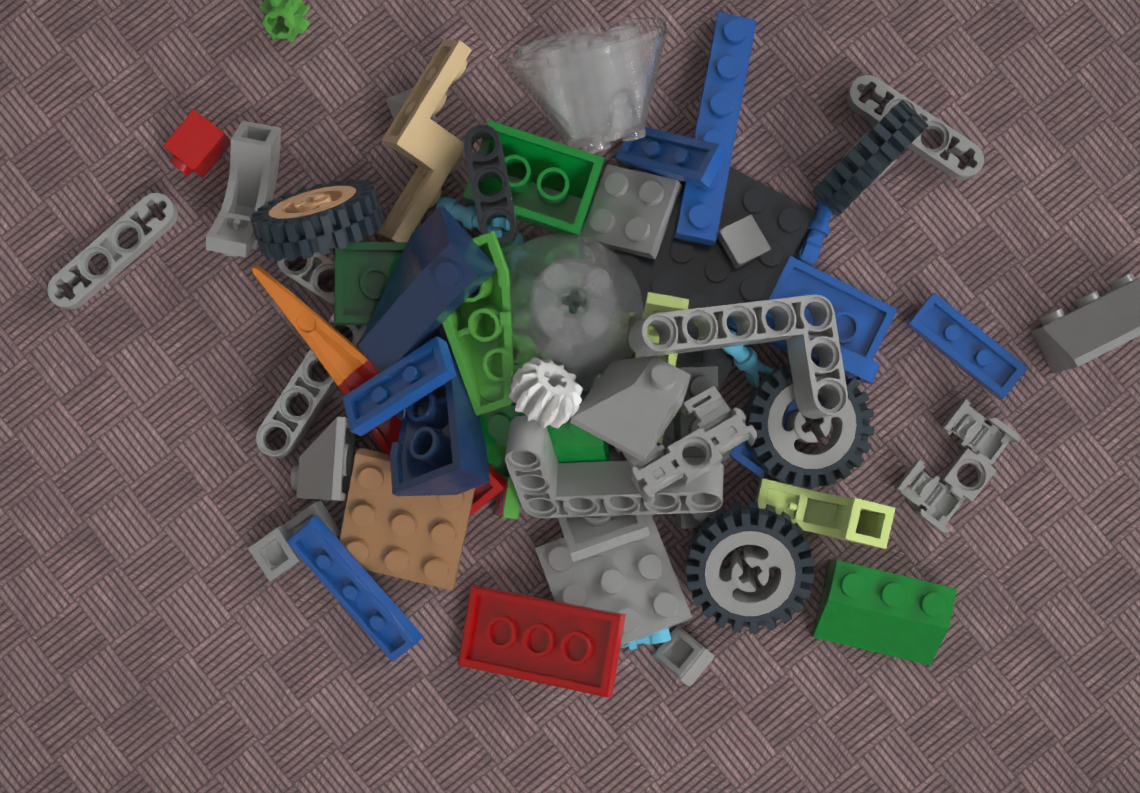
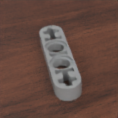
(947, 134)
(117, 256)

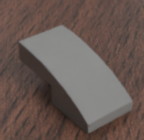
(273, 551)

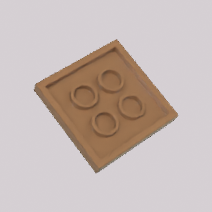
(403, 534)

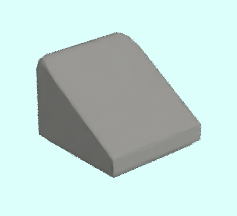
(743, 241)
(683, 656)

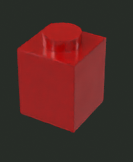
(196, 145)

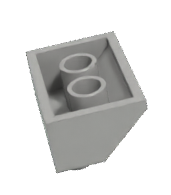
(1092, 328)

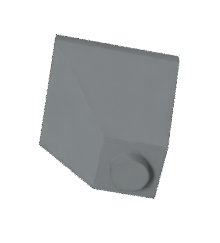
(633, 404)
(326, 464)

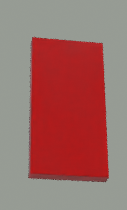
(542, 640)

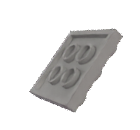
(623, 580)

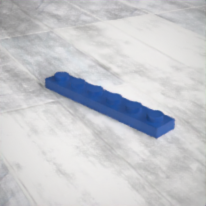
(717, 123)

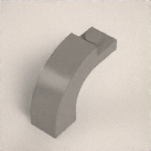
(250, 186)

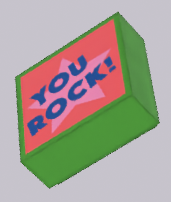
(508, 501)

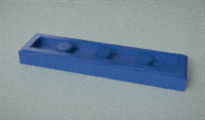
(354, 588)

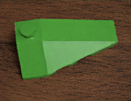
(483, 335)

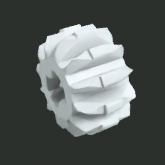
(545, 392)

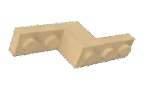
(424, 141)

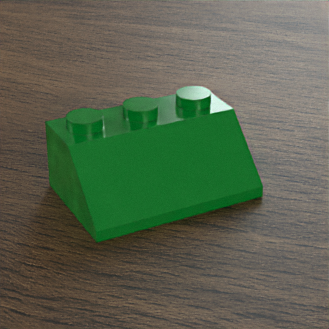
(547, 180)
(569, 440)
(883, 612)

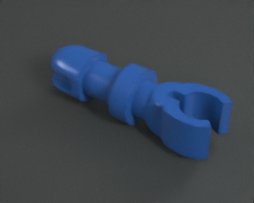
(817, 230)

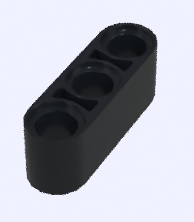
(487, 167)

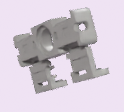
(714, 424)
(985, 445)

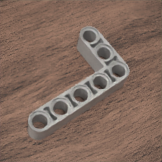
(753, 329)
(302, 381)
(594, 488)

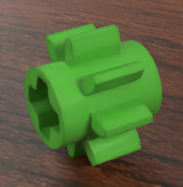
(284, 18)

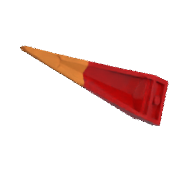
(350, 368)

